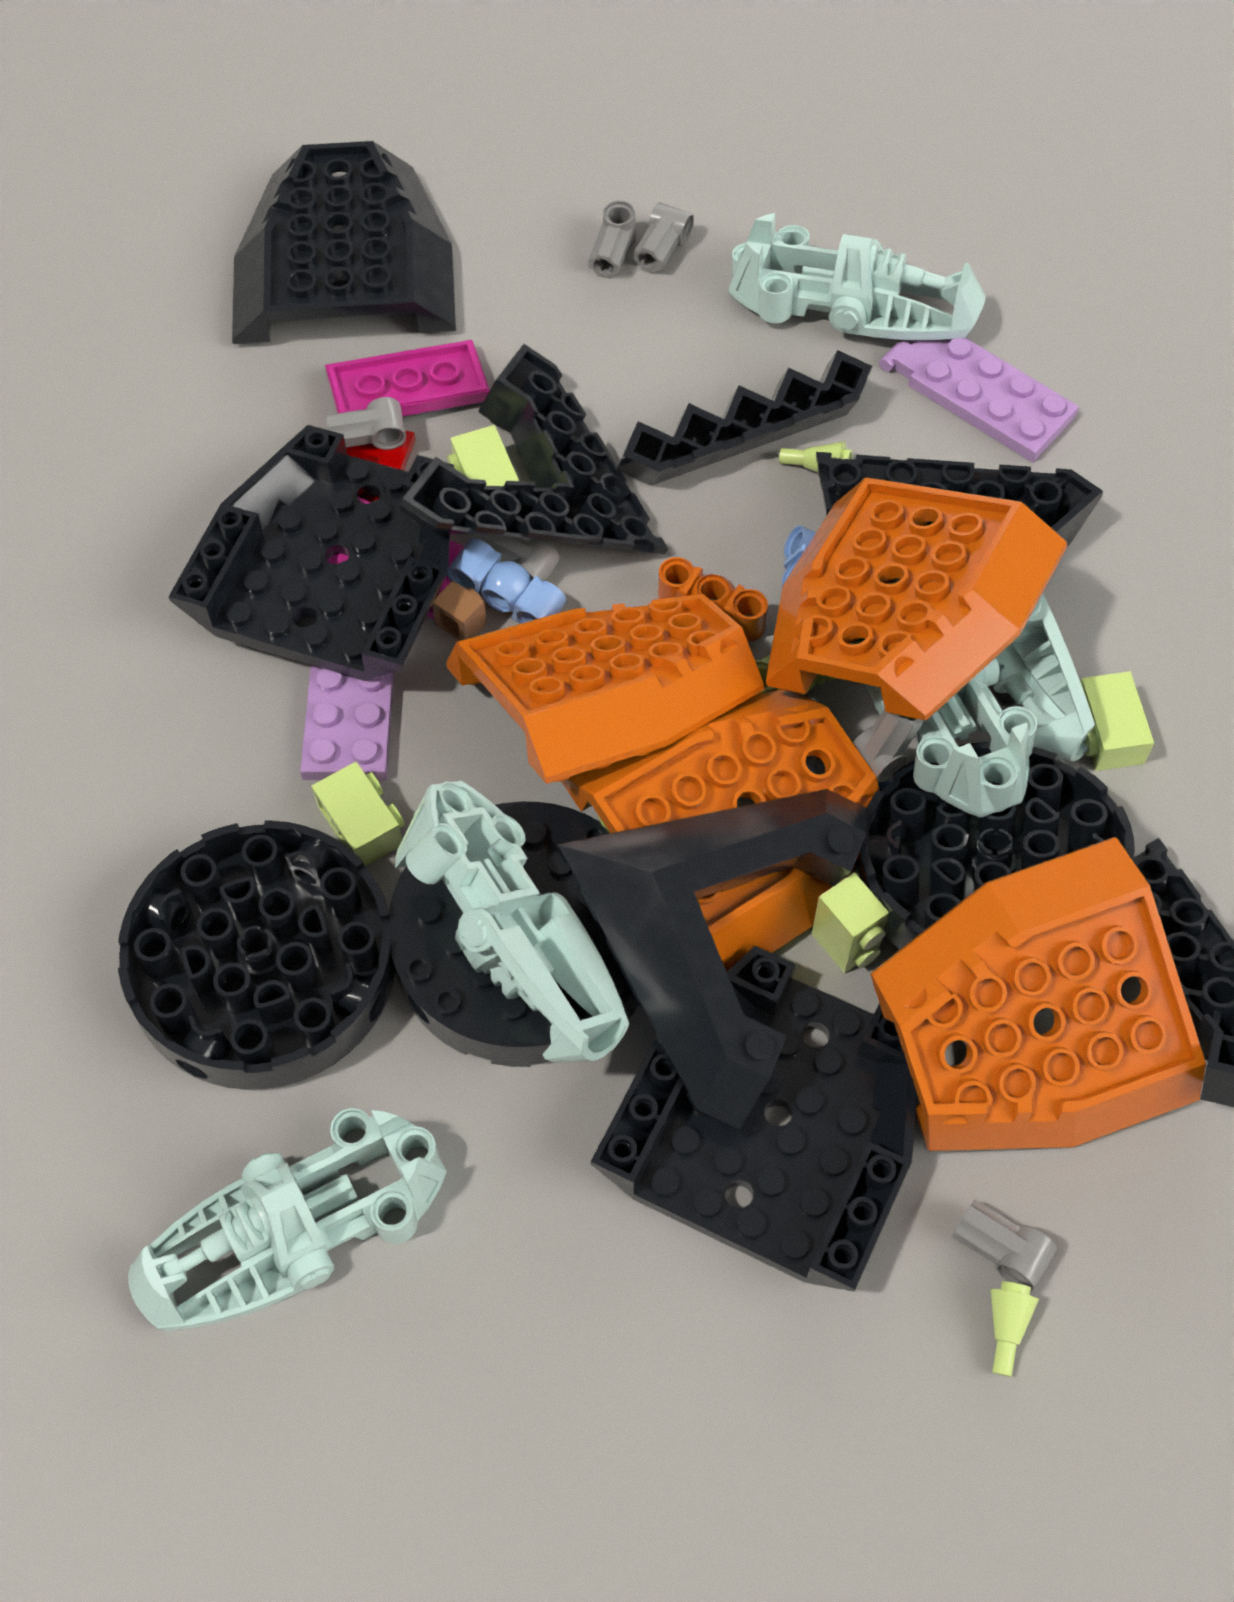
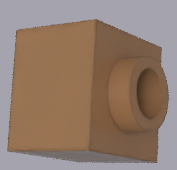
(459, 611)

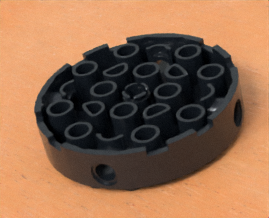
(931, 855)
(443, 986)
(270, 1012)

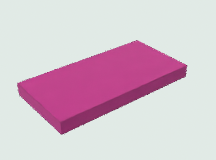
(417, 378)

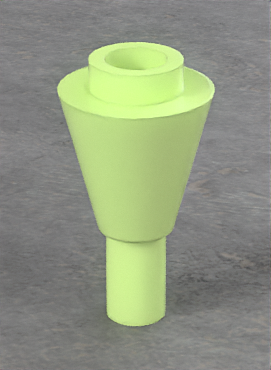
(808, 456)
(1011, 1315)

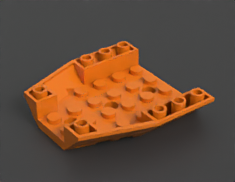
(955, 609)
(611, 679)
(747, 753)
(1029, 943)

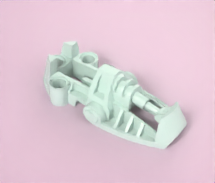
(856, 284)
(1044, 680)
(962, 775)
(506, 922)
(276, 1226)

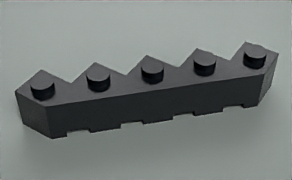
(746, 423)

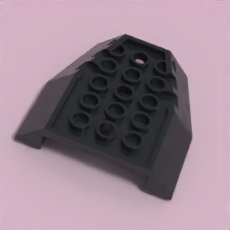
(388, 254)
(271, 549)
(814, 1182)

